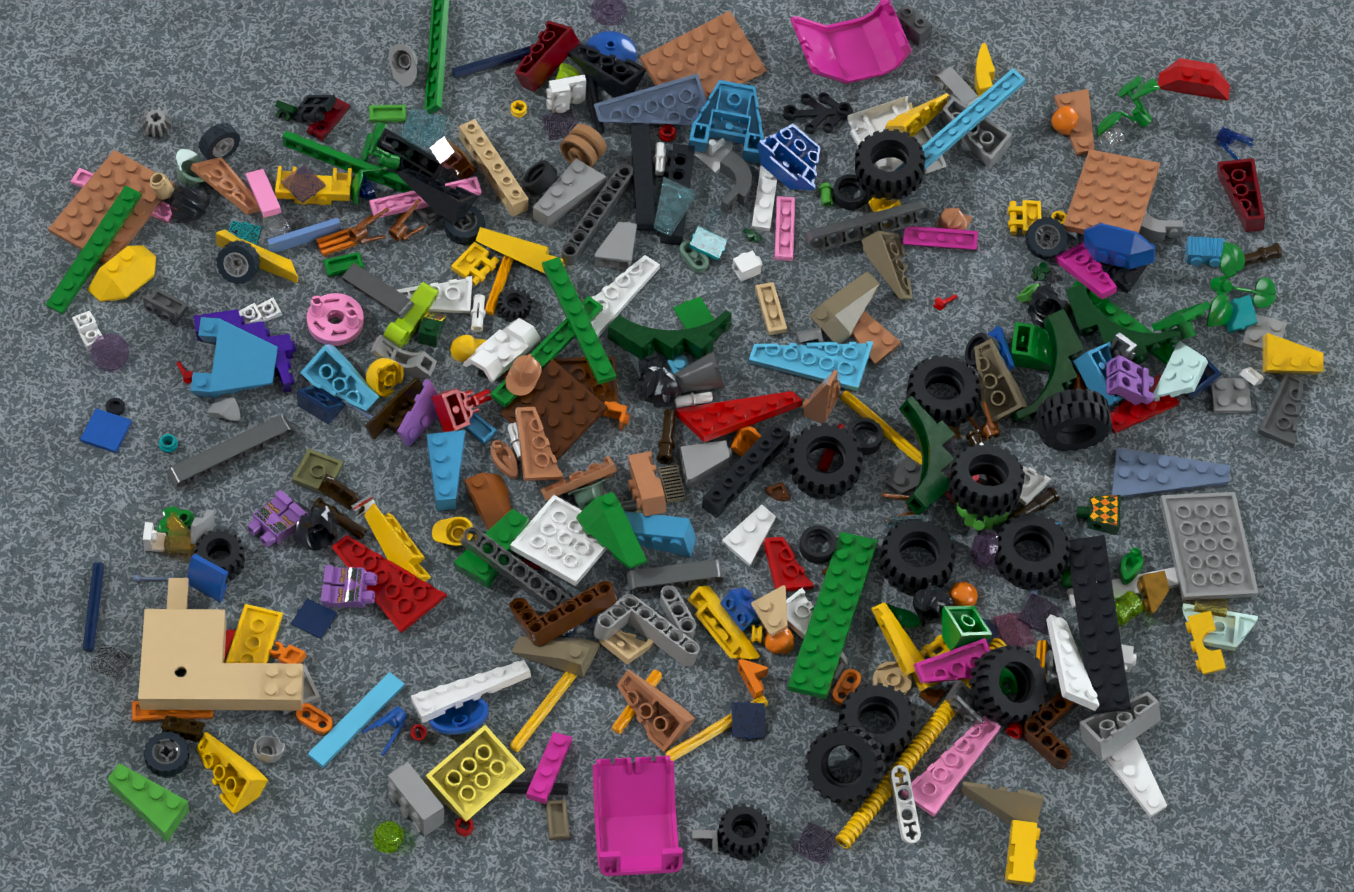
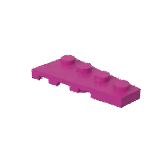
(1086, 270)
(951, 665)

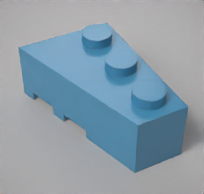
(1093, 370)

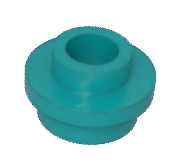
(168, 438)

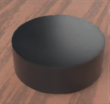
(115, 406)

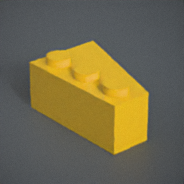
(1289, 357)
(1022, 852)

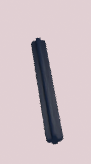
(490, 62)
(93, 606)

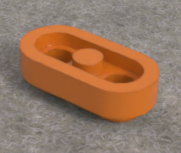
(844, 687)
(315, 719)

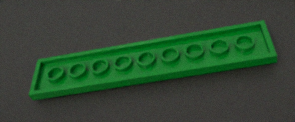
(832, 615)

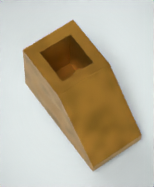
(1153, 590)

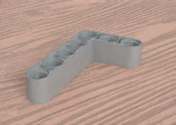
(650, 624)

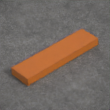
(159, 715)

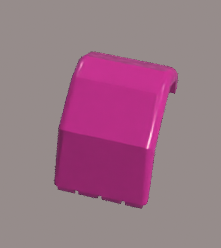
(854, 47)
(636, 816)

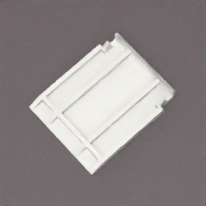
(875, 118)

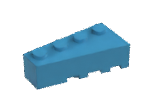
(445, 461)
(663, 532)

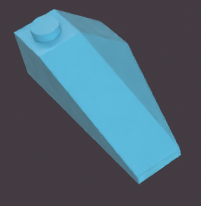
(337, 376)

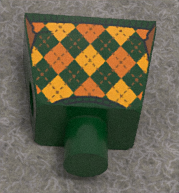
(1102, 513)

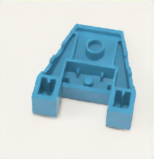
(730, 115)
(239, 360)

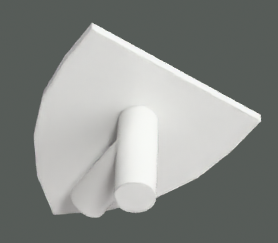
(715, 152)

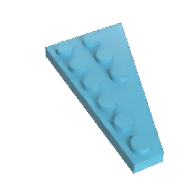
(816, 360)

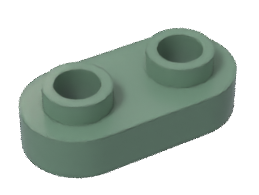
(693, 258)

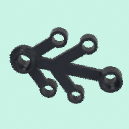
(819, 112)

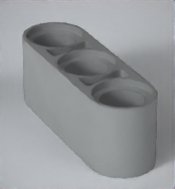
(955, 86)
(674, 605)

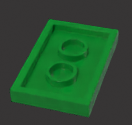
(1182, 319)

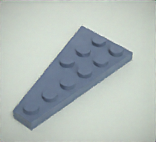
(667, 103)
(1154, 473)

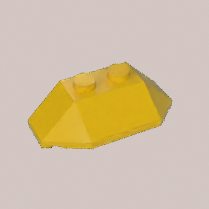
(123, 274)

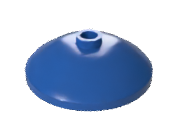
(621, 45)
(462, 719)

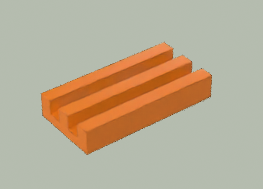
(336, 238)

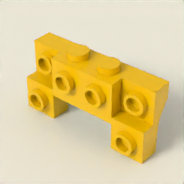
(336, 189)

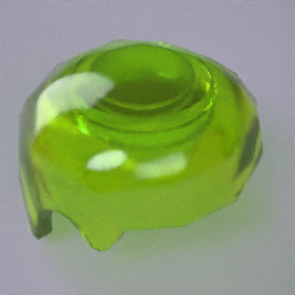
(388, 837)

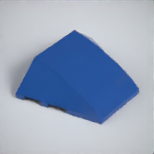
(790, 157)

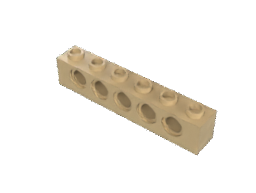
(493, 168)

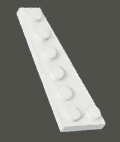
(622, 291)
(1070, 669)
(435, 701)

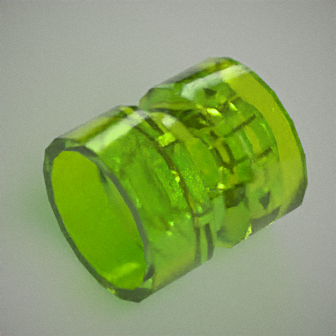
(1128, 607)

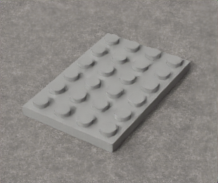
(1208, 546)

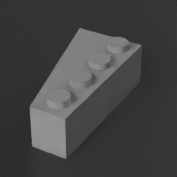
(985, 140)

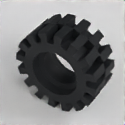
(514, 295)

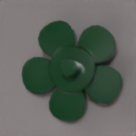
(752, 235)
(1039, 272)

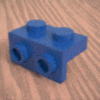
(739, 607)

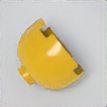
(384, 373)

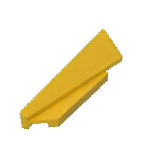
(518, 249)
(269, 261)
(396, 542)
(721, 624)
(899, 643)

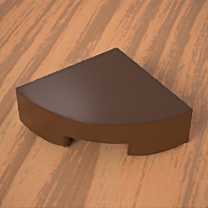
(778, 491)
(932, 696)

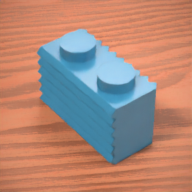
(1204, 251)

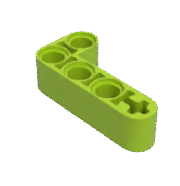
(403, 329)

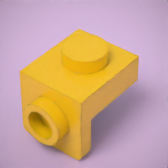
(882, 204)

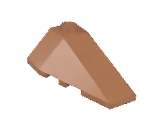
(657, 712)

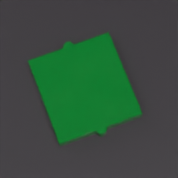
(693, 313)

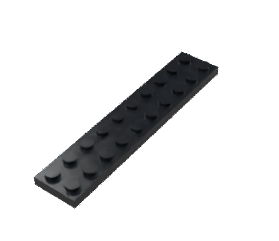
(1098, 623)

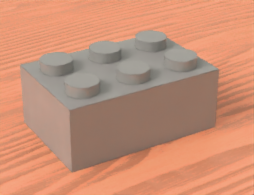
(415, 799)

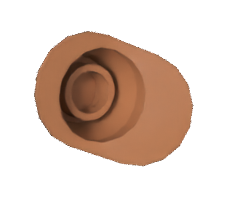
(953, 219)
(523, 375)

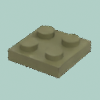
(314, 468)

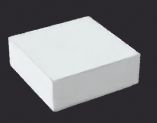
(1252, 376)

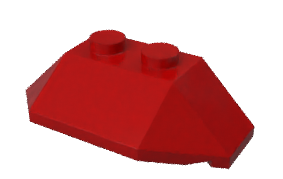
(1195, 79)

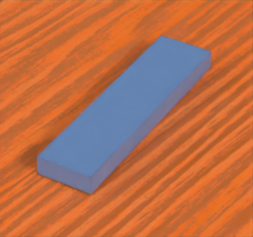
(303, 235)

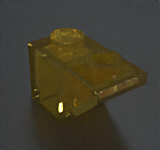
(178, 537)

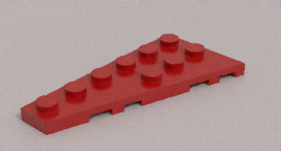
(724, 417)
(397, 591)

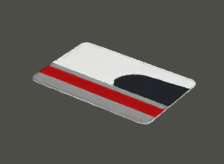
(363, 505)

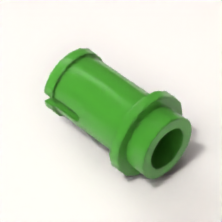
(826, 194)

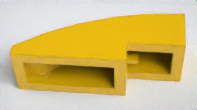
(983, 71)

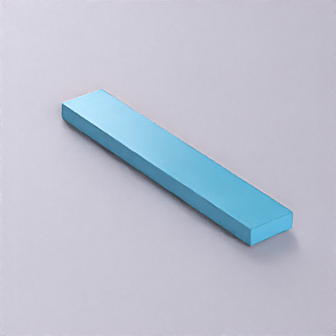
(356, 720)

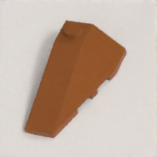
(488, 497)

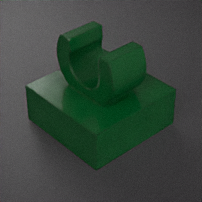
(285, 108)

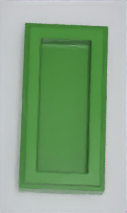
(387, 113)

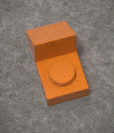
(751, 675)

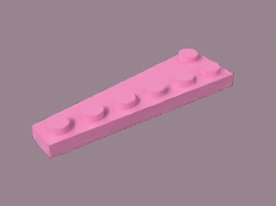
(943, 777)

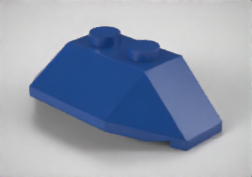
(1118, 246)

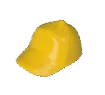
(464, 347)
(450, 530)

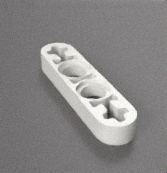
(901, 805)

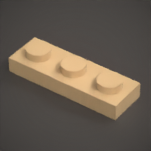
(771, 308)

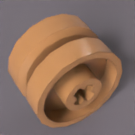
(583, 144)

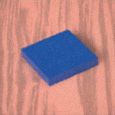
(105, 430)

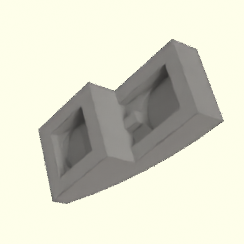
(202, 526)

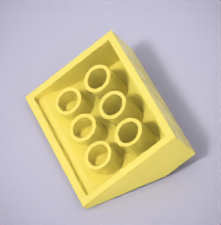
(473, 774)

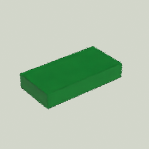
(340, 264)

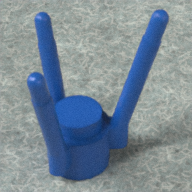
(393, 718)

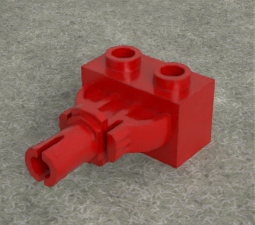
(455, 407)

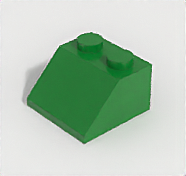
(962, 626)

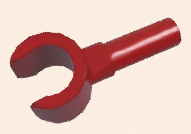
(940, 303)
(187, 376)

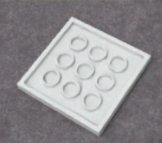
(558, 542)

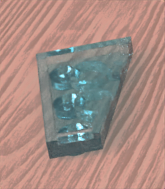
(672, 205)

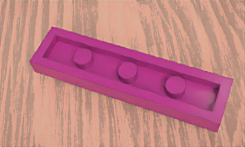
(940, 237)
(549, 767)

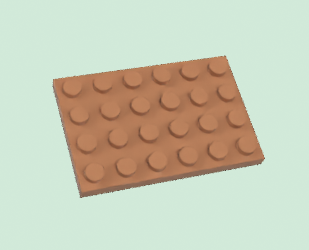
(712, 50)
(1111, 192)
(96, 197)

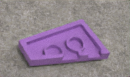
(420, 416)

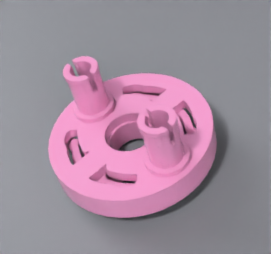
(332, 306)

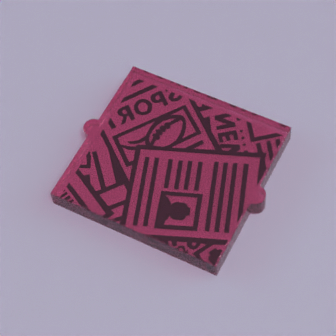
(1013, 631)

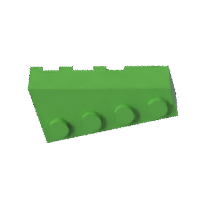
(150, 801)

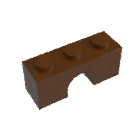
(453, 157)

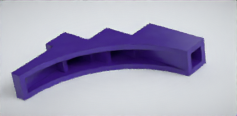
(283, 342)

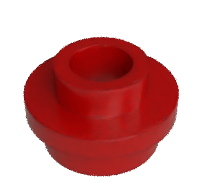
(667, 129)

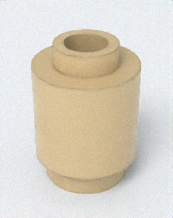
(161, 185)

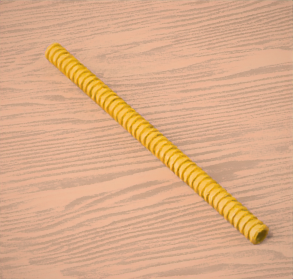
(908, 759)

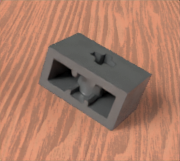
(914, 25)

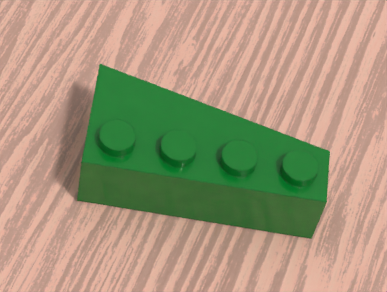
(503, 533)

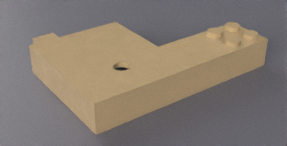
(196, 643)

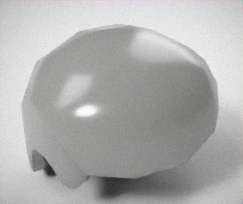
(262, 746)

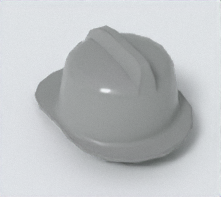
(402, 57)

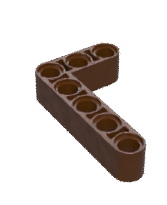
(563, 617)
(1044, 734)

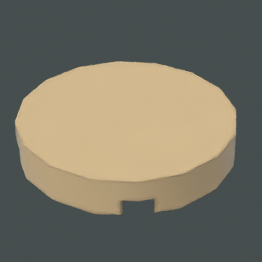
(895, 679)

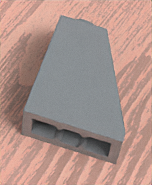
(618, 247)
(703, 460)

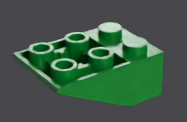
(1030, 347)

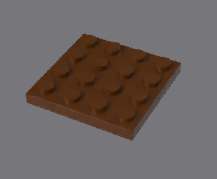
(562, 405)

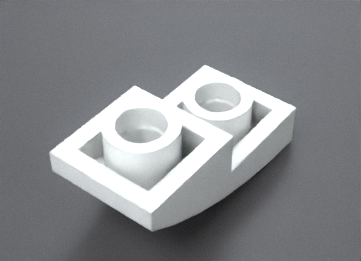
(263, 312)
(87, 328)

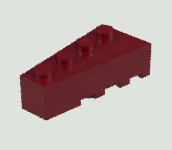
(546, 55)
(1243, 191)

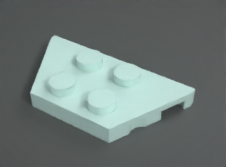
(1181, 372)
(1229, 630)

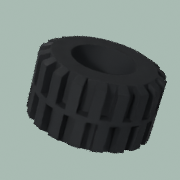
(222, 542)
(743, 846)

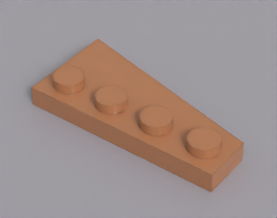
(1082, 135)
(226, 182)
(883, 341)
(535, 449)
(580, 478)

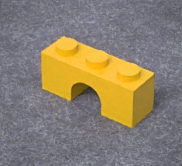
(1200, 626)

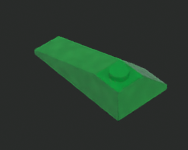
(610, 526)

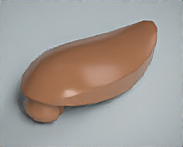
(505, 459)

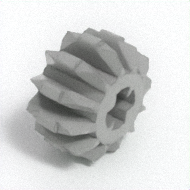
(156, 122)

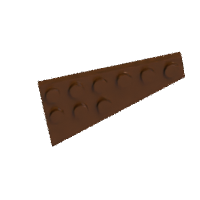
(580, 370)

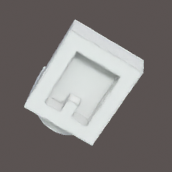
(152, 540)

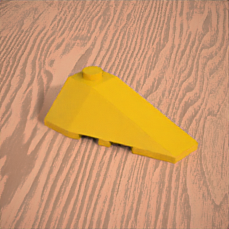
(917, 118)
(236, 777)

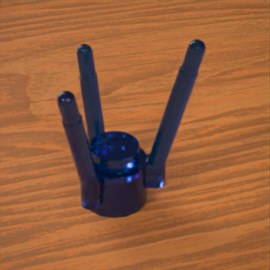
(1227, 136)

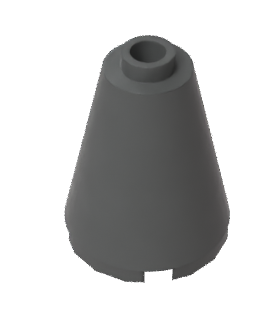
(701, 375)

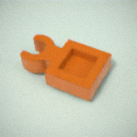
(288, 655)

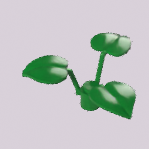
(1139, 115)
(386, 159)
(1230, 262)

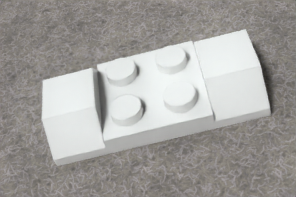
(503, 348)

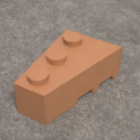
(645, 486)

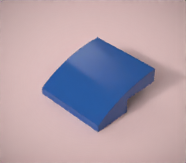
(207, 577)

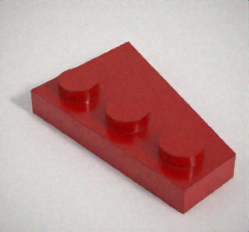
(784, 566)

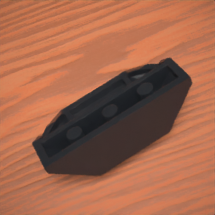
(410, 154)

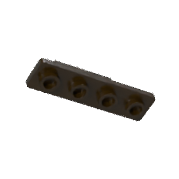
(395, 411)

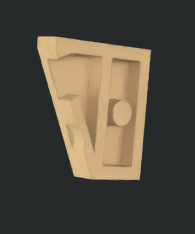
(772, 611)
(626, 646)

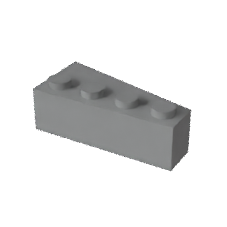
(570, 190)
(1112, 730)

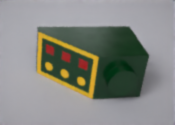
(431, 329)

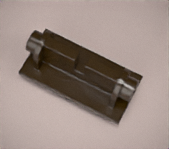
(338, 492)
(191, 728)

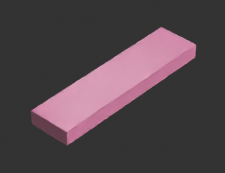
(263, 193)
(784, 228)

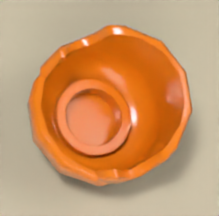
(1064, 120)
(963, 594)
(780, 643)

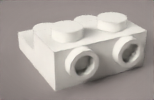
(564, 92)

